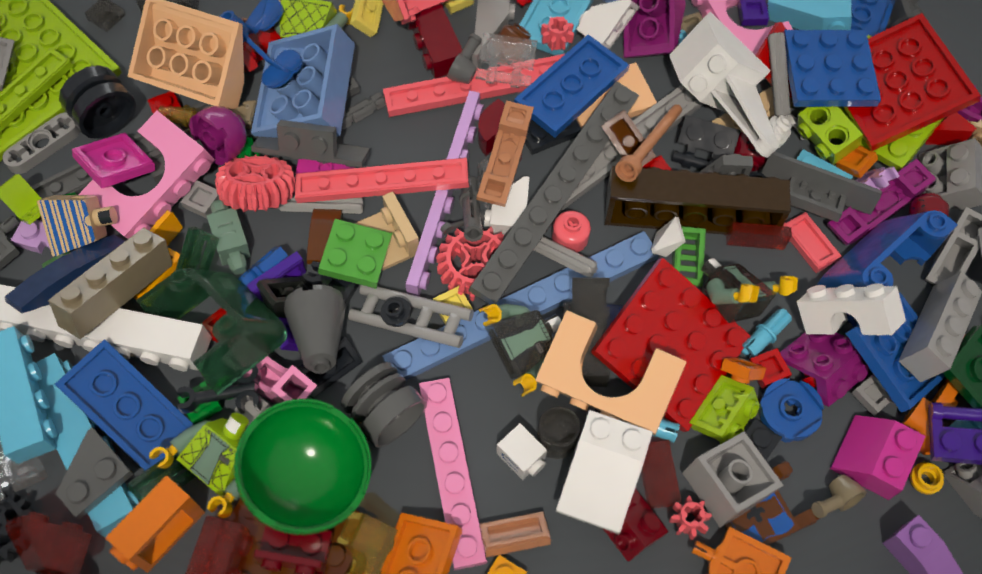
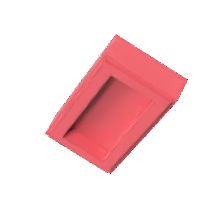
(812, 243)

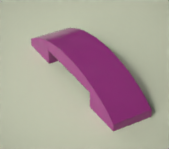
(910, 184)

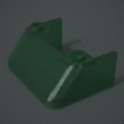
(244, 333)

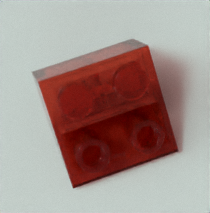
(48, 546)

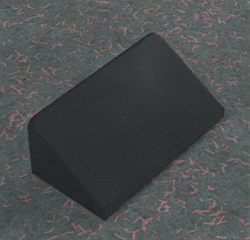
(346, 361)

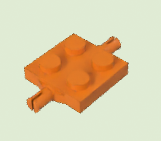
(742, 555)

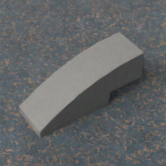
(958, 248)

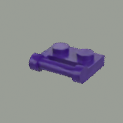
(953, 443)

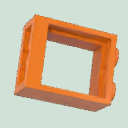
(154, 526)

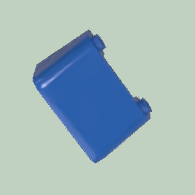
(901, 238)

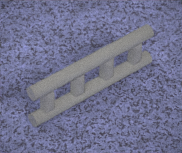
(420, 328)

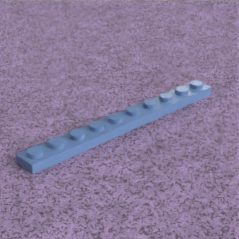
(541, 296)

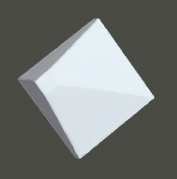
(668, 238)

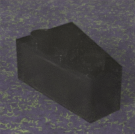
(588, 300)

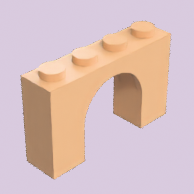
(564, 375)

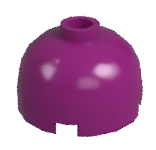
(219, 132)

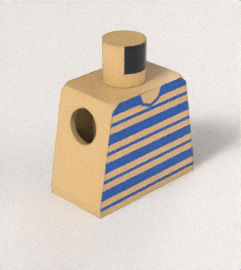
(74, 221)

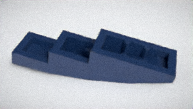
(57, 275)

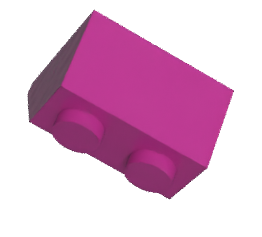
(878, 454)

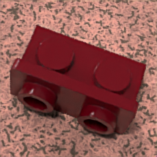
(301, 552)

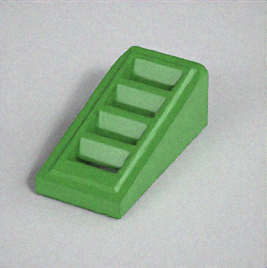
(698, 236)

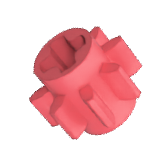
(557, 33)
(697, 524)

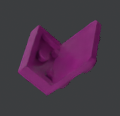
(828, 360)

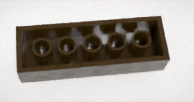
(696, 199)

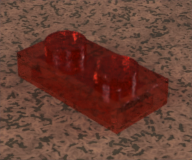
(660, 476)

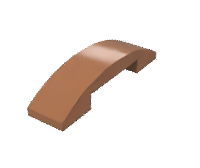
(505, 154)

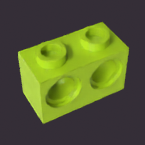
(835, 126)

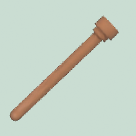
(630, 165)

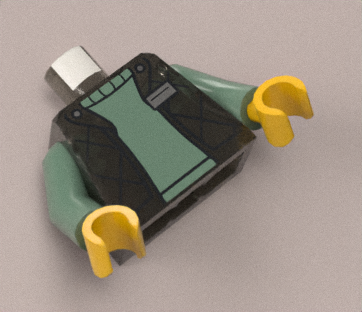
(740, 293)
(520, 340)

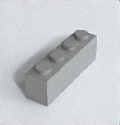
(941, 327)

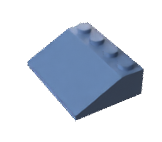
(313, 93)

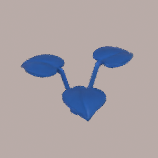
(263, 18)

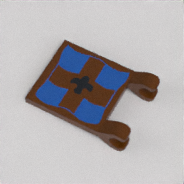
(771, 518)

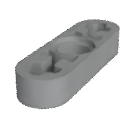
(40, 154)

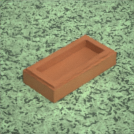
(515, 534)

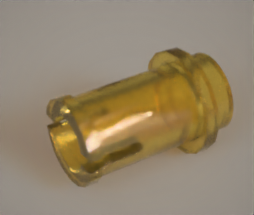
(178, 115)

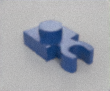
(265, 263)

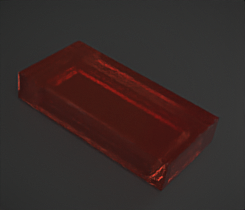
(758, 236)

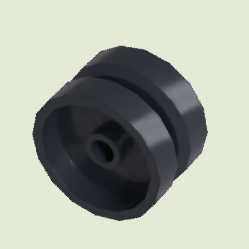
(97, 102)

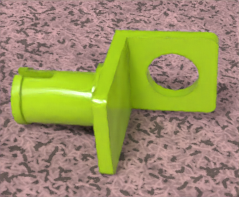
(20, 199)

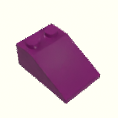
(654, 28)

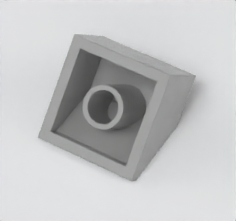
(732, 478)

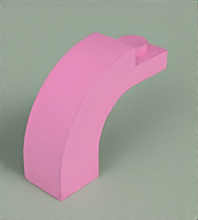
(280, 383)

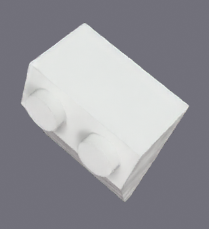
(604, 472)

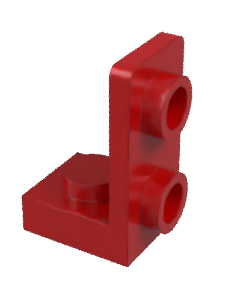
(262, 40)

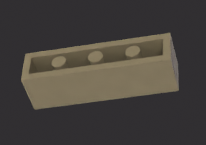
(110, 283)

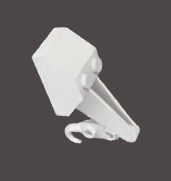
(725, 76)

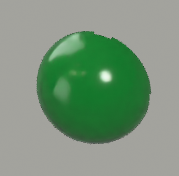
(302, 466)

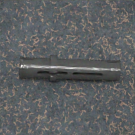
(472, 225)

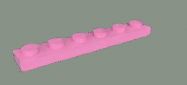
(452, 471)

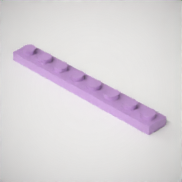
(443, 200)

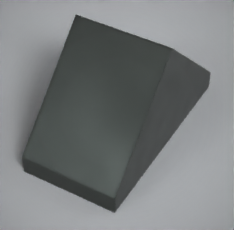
(276, 291)

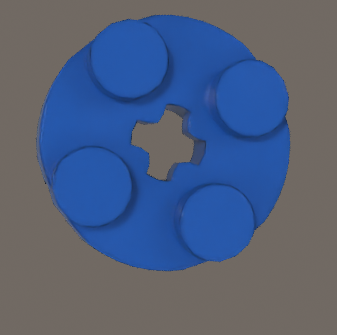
(793, 393)

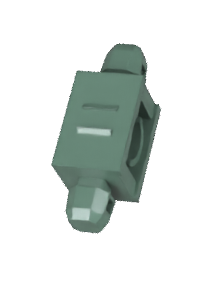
(232, 242)

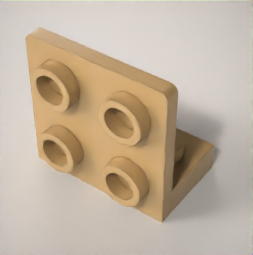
(394, 220)

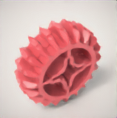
(255, 183)
(468, 252)

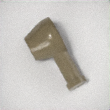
(844, 494)

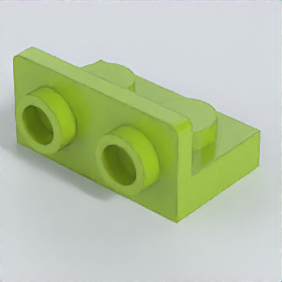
(726, 410)

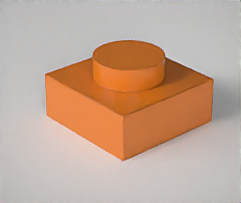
(858, 161)
(743, 370)

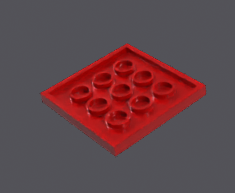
(915, 82)
(676, 319)

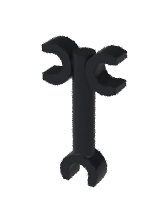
(244, 392)

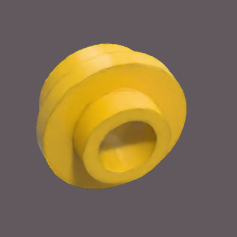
(934, 474)

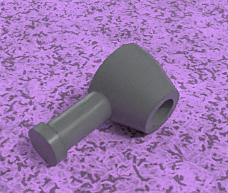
(462, 68)

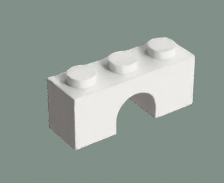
(873, 306)

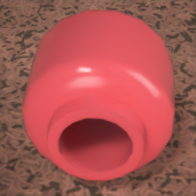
(571, 230)

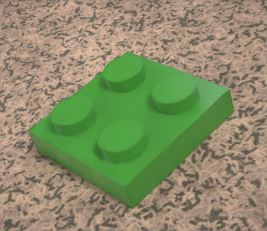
(355, 253)

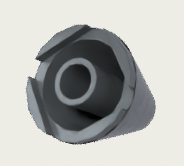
(316, 325)

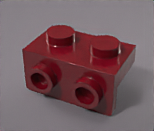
(639, 529)

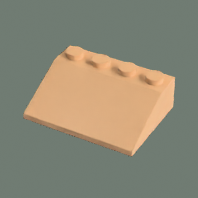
(189, 53)

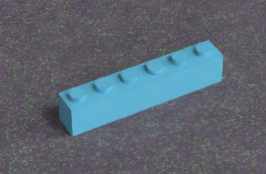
(71, 429)

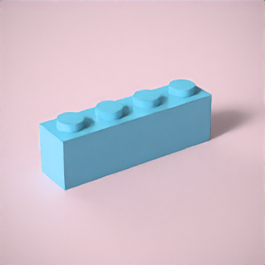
(23, 406)

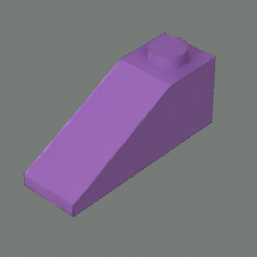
(921, 549)

